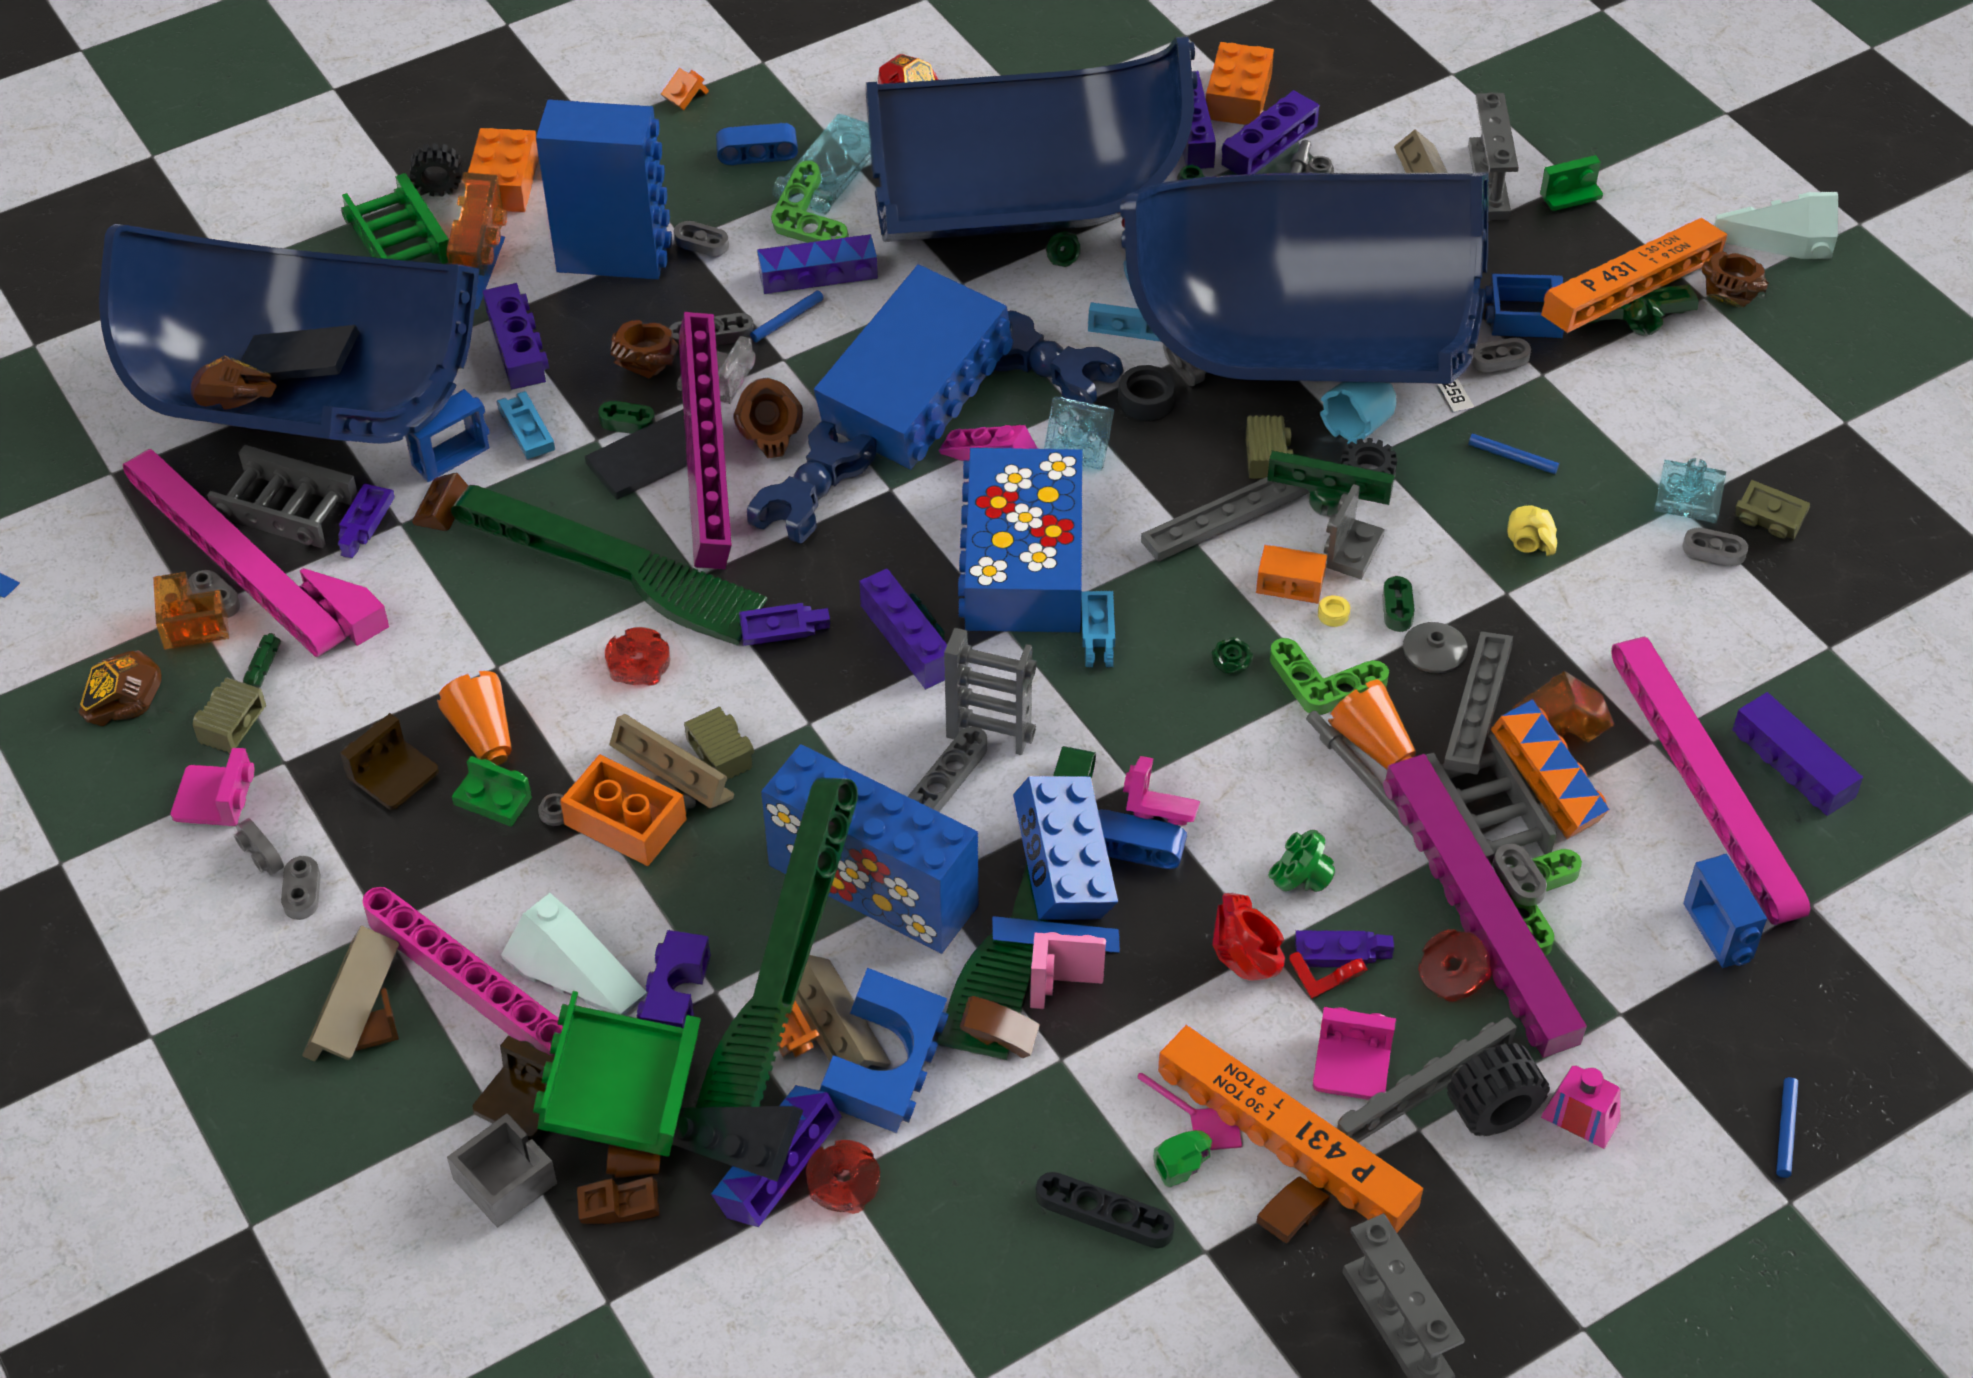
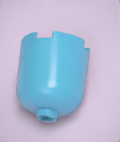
(1357, 408)

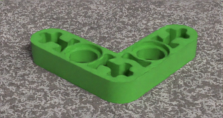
(797, 211)
(1316, 685)
(1562, 876)

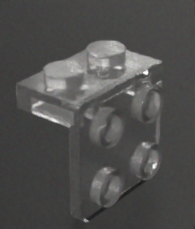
(732, 369)

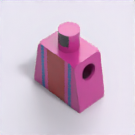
(1585, 1105)

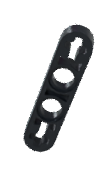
(1102, 1215)

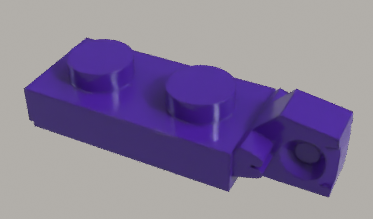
(363, 518)
(781, 623)
(1342, 947)

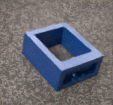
(1520, 288)
(455, 451)
(1724, 911)

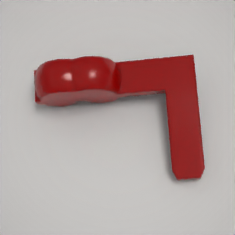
(1338, 977)

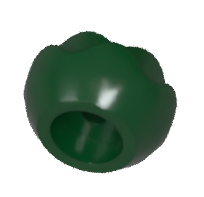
(1070, 252)
(1232, 656)

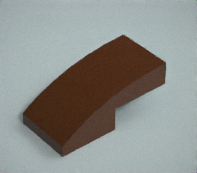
(999, 1024)
(614, 1203)
(1292, 1208)

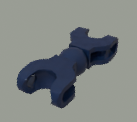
(1069, 367)
(799, 495)

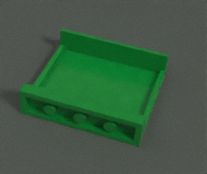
(616, 1078)

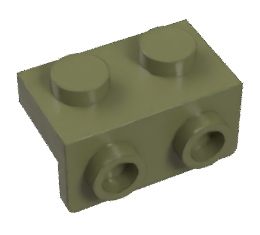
(1772, 510)

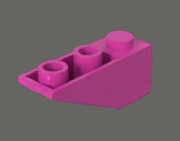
(960, 441)
(348, 604)

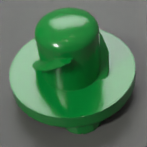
(1303, 863)

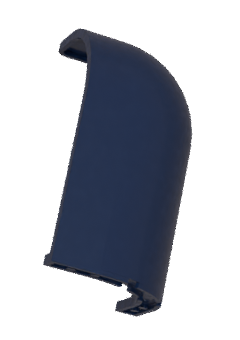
(1026, 146)
(1313, 273)
(192, 299)

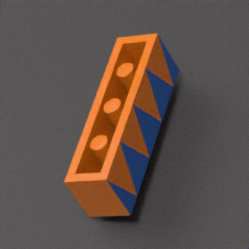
(1550, 769)

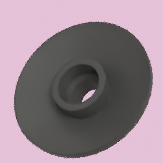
(1435, 647)

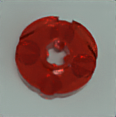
(637, 671)
(1472, 972)
(848, 1195)

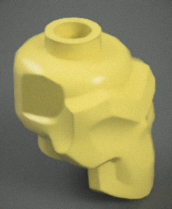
(1532, 530)

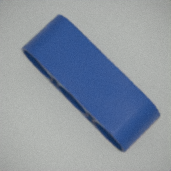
(756, 144)
(1142, 839)

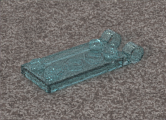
(840, 154)

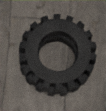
(1498, 1089)

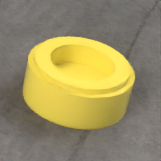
(1333, 611)

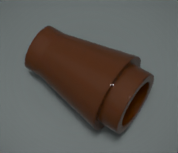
(631, 1162)

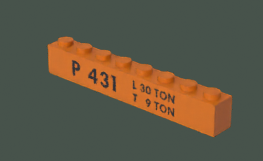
(1632, 275)
(1288, 1129)

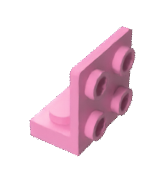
(1064, 960)

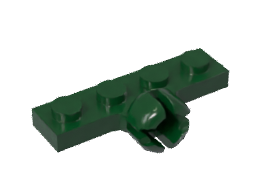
(1648, 309)
(1329, 480)

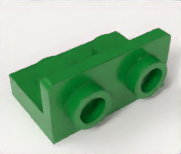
(1571, 183)
(493, 791)

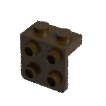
(387, 764)
(515, 1086)

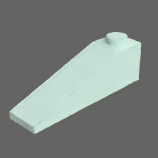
(1793, 228)
(562, 952)

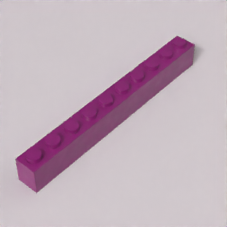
(704, 441)
(1484, 906)

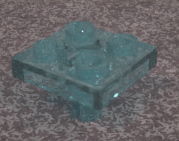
(1093, 422)
(1692, 485)

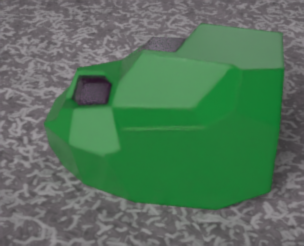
(1181, 1156)

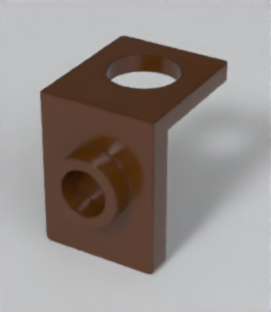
(379, 1027)

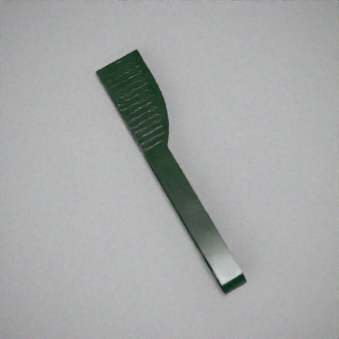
(669, 588)
(1003, 968)
(748, 1046)

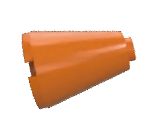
(478, 714)
(1373, 725)

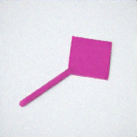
(1204, 1120)

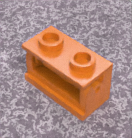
(1291, 574)

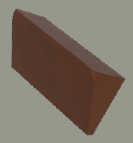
(437, 504)

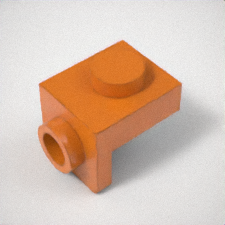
(683, 88)
(797, 1034)

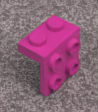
(214, 793)
(1149, 803)
(1353, 1053)

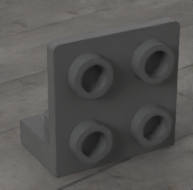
(1351, 540)

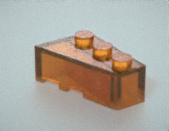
(479, 223)

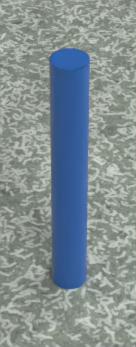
(786, 316)
(1513, 454)
(1787, 1127)

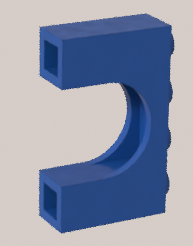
(914, 1017)

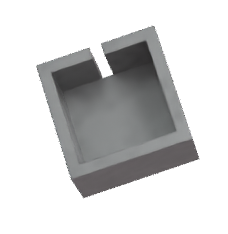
(497, 1170)

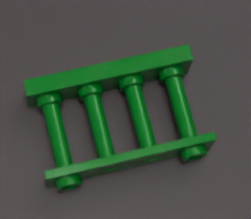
(415, 210)

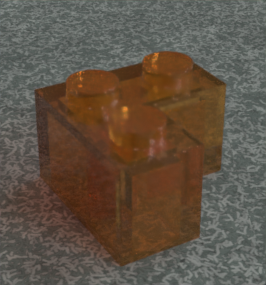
(186, 616)
(1572, 707)

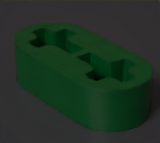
(625, 417)
(1392, 603)

